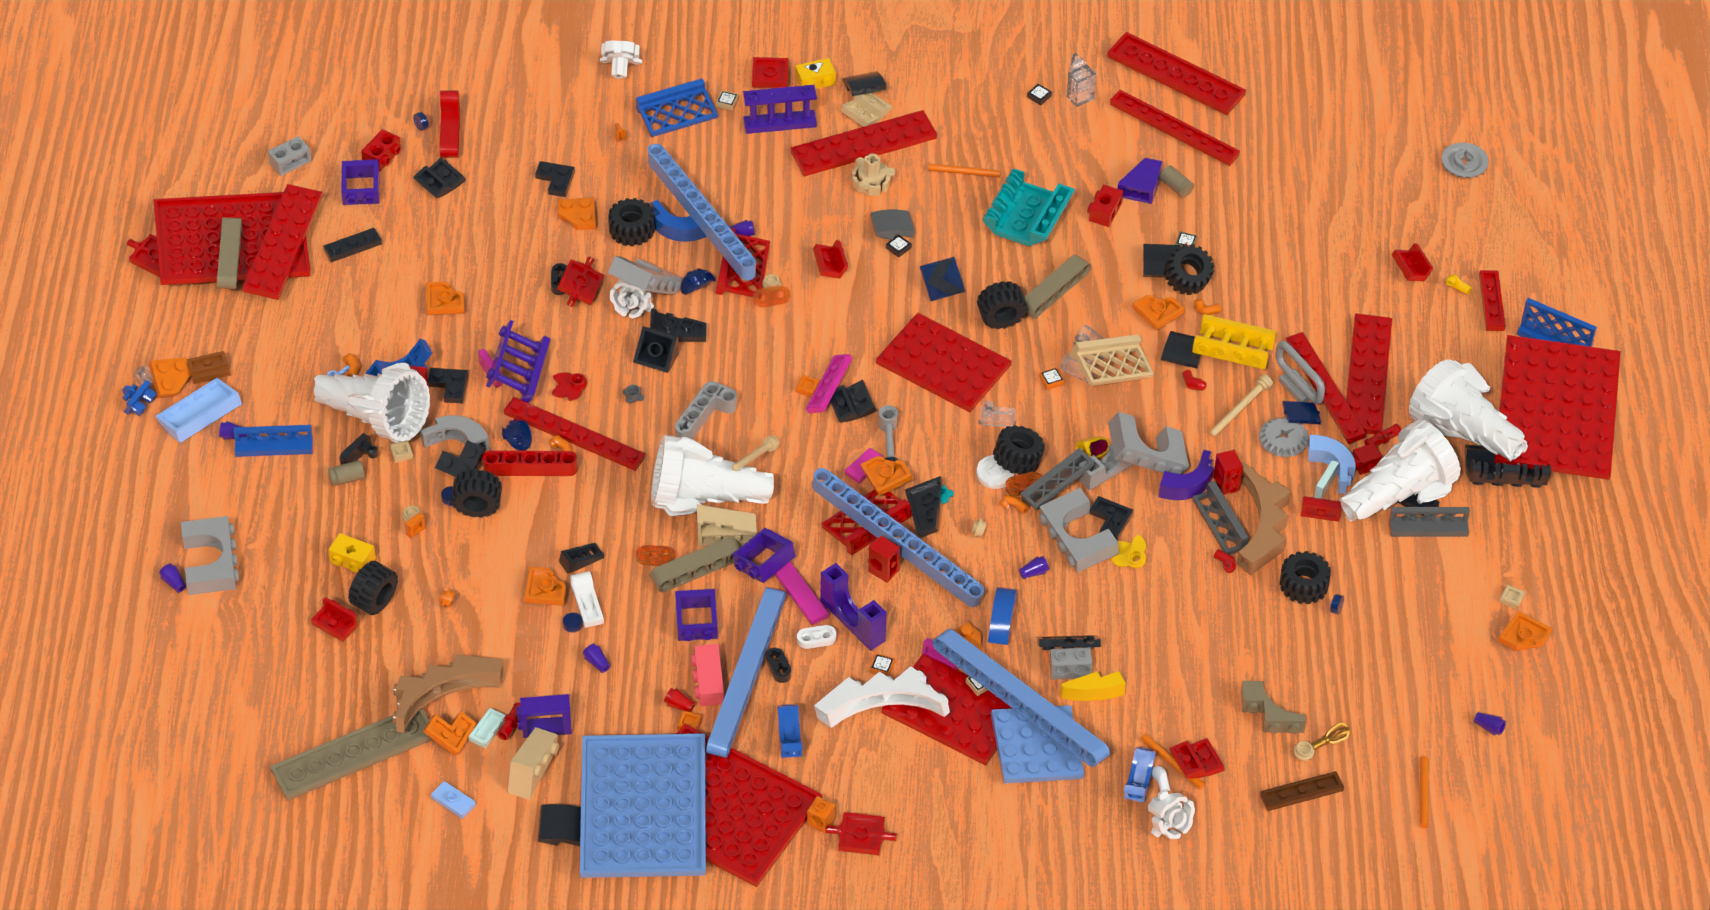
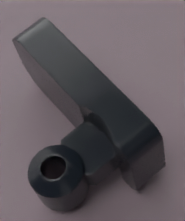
(357, 449)

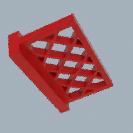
(726, 269)
(860, 536)

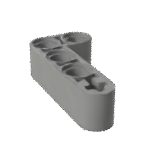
(709, 398)

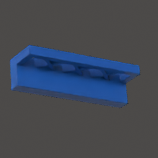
(273, 443)

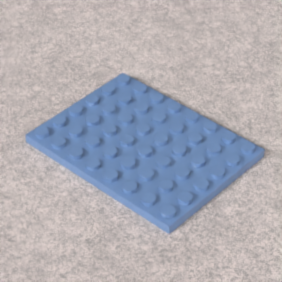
(643, 806)

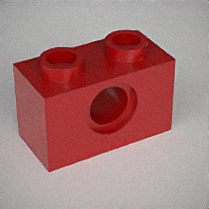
(1105, 205)
(883, 559)

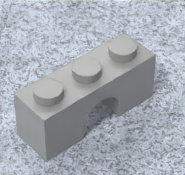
(1102, 470)

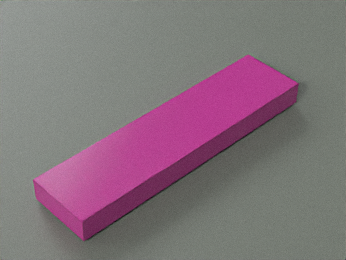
(828, 383)
(801, 594)

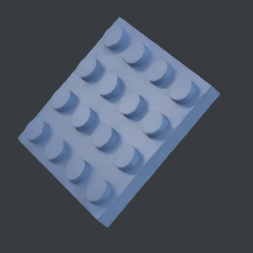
(1030, 753)

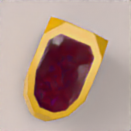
(1094, 446)

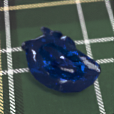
(695, 280)
(517, 434)

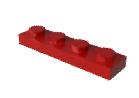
(1492, 300)

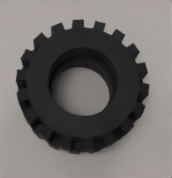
(631, 222)
(1198, 260)
(1002, 305)
(1018, 449)
(476, 493)
(373, 587)
(1305, 589)

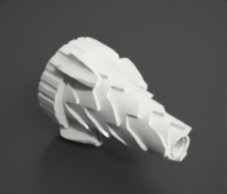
(391, 401)
(1454, 405)
(1416, 465)
(691, 475)

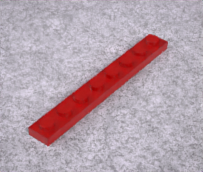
(1174, 127)
(1333, 398)
(575, 434)

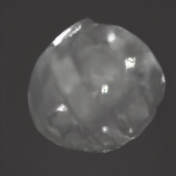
(141, 374)

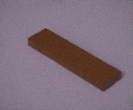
(1301, 791)

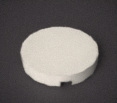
(991, 474)

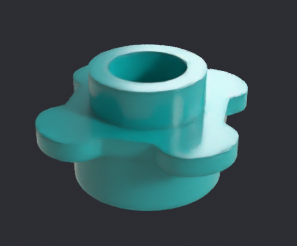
(946, 494)

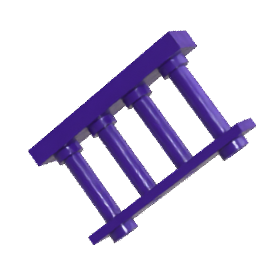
(779, 121)
(535, 362)

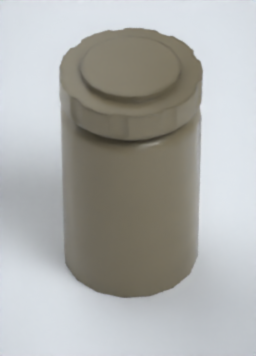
(1176, 181)
(346, 473)

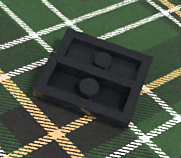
(864, 83)
(439, 178)
(1155, 258)
(1179, 350)
(852, 402)
(559, 824)

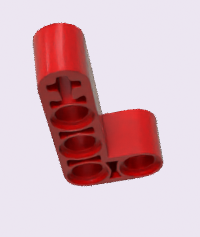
(449, 123)

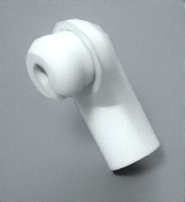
(1160, 776)

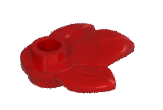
(569, 385)

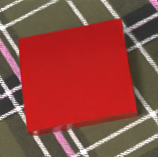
(1197, 759)

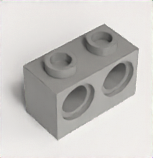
(289, 156)
(1070, 663)

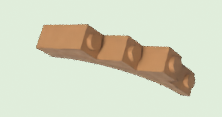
(1267, 540)
(462, 674)

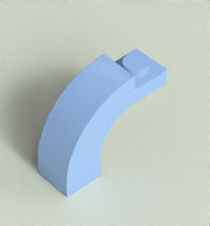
(1326, 450)

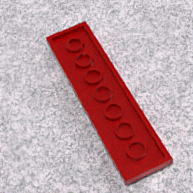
(1176, 73)
(863, 141)
(282, 242)
(1369, 370)

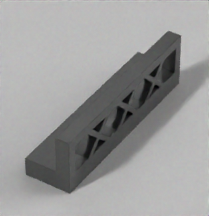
(1056, 476)
(1225, 514)
(1428, 524)

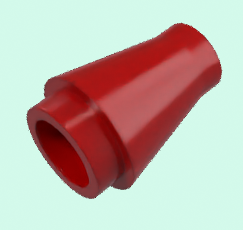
(678, 700)

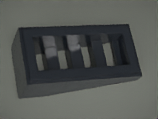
(571, 564)

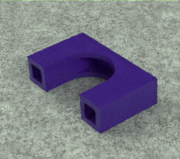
(865, 623)

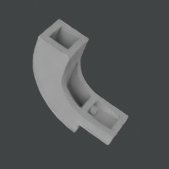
(455, 428)

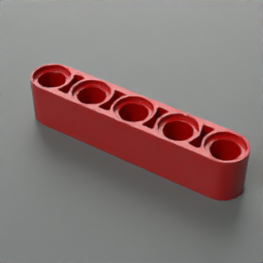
(530, 463)

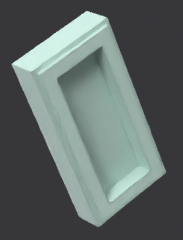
(1326, 479)
(487, 728)

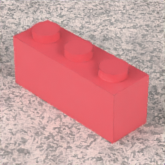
(708, 675)

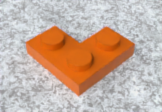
(450, 736)

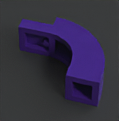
(1185, 486)

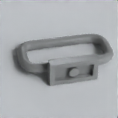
(1293, 381)

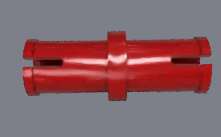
(1392, 432)
(510, 722)

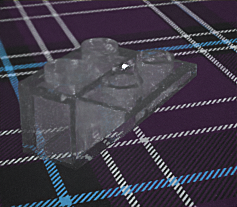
(1080, 82)

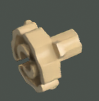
(871, 174)

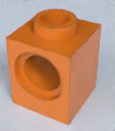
(821, 814)

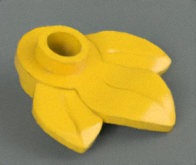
(1129, 552)

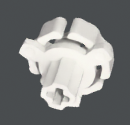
(620, 54)
(632, 297)
(1170, 813)

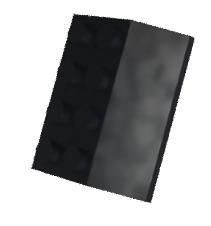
(1481, 469)

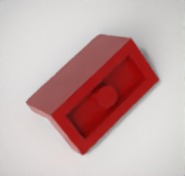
(1321, 508)

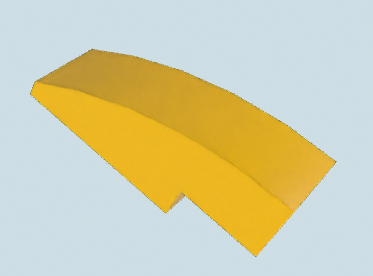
(1093, 687)

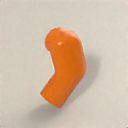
(1204, 309)
(353, 362)
(559, 441)
(1015, 501)

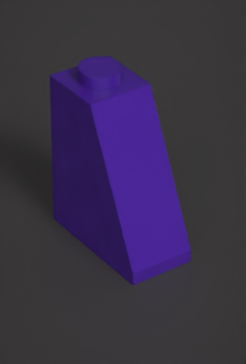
(1142, 181)

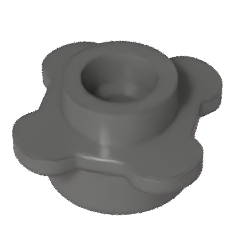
(633, 394)

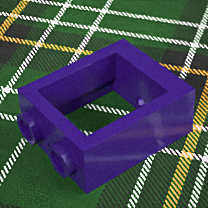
(360, 169)
(764, 539)
(696, 599)
(545, 706)

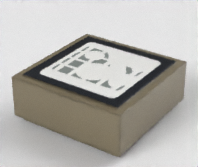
(1186, 238)

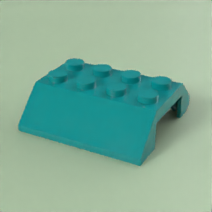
(1025, 210)

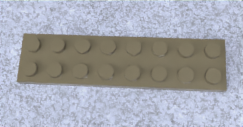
(347, 755)

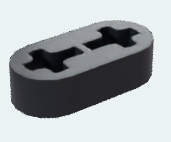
(555, 278)
(781, 664)

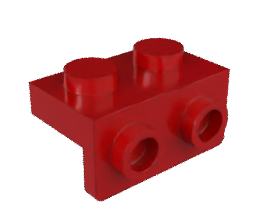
(831, 259)
(1413, 263)
(335, 619)

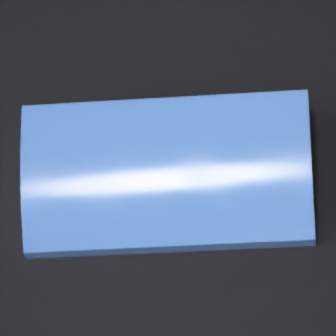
(199, 409)

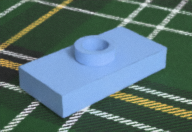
(453, 800)

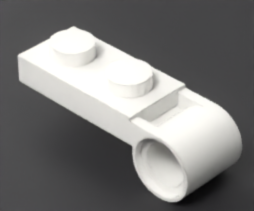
(586, 599)

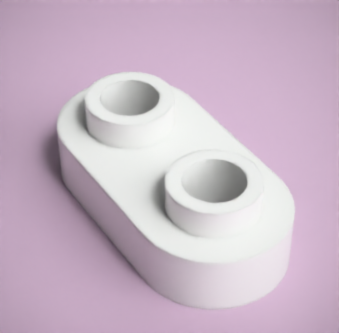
(816, 636)

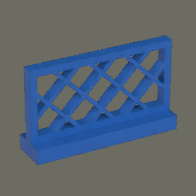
(671, 97)
(1537, 330)

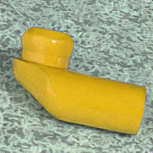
(1456, 283)

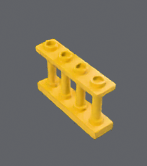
(1237, 332)

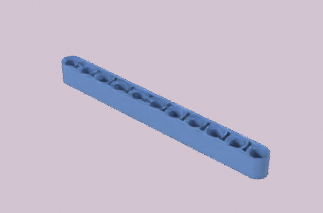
(702, 212)
(905, 542)
(746, 672)
(1021, 697)

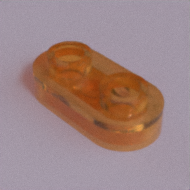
(771, 296)
(1018, 483)
(655, 555)

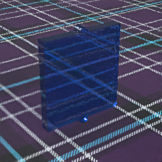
(1301, 412)

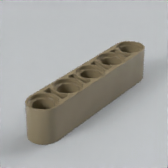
(229, 253)
(1056, 285)
(694, 565)

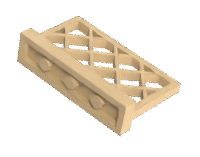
(1107, 349)

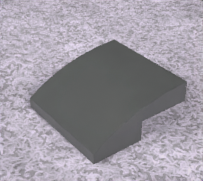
(892, 222)

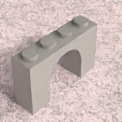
(645, 275)
(1130, 448)
(1079, 552)
(220, 574)

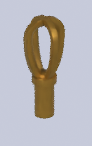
(1327, 739)

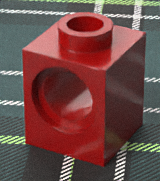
(1366, 458)

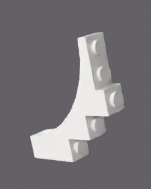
(881, 690)

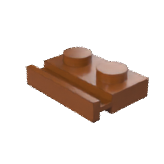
(208, 367)

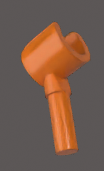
(620, 133)

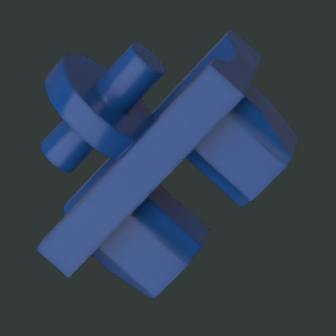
(134, 404)

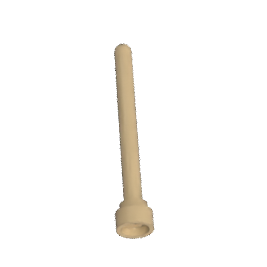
(1263, 383)
(769, 444)

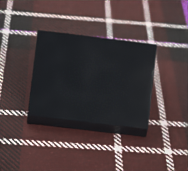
(656, 349)

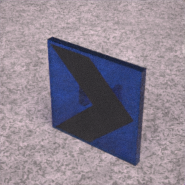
(942, 279)

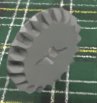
(1475, 157)
(1271, 438)

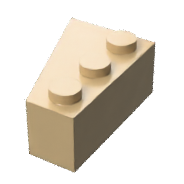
(718, 523)
(531, 762)

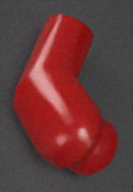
(1192, 382)
(1227, 560)

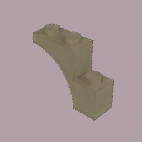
(1274, 718)

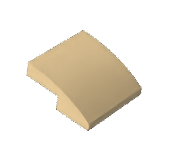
(866, 109)

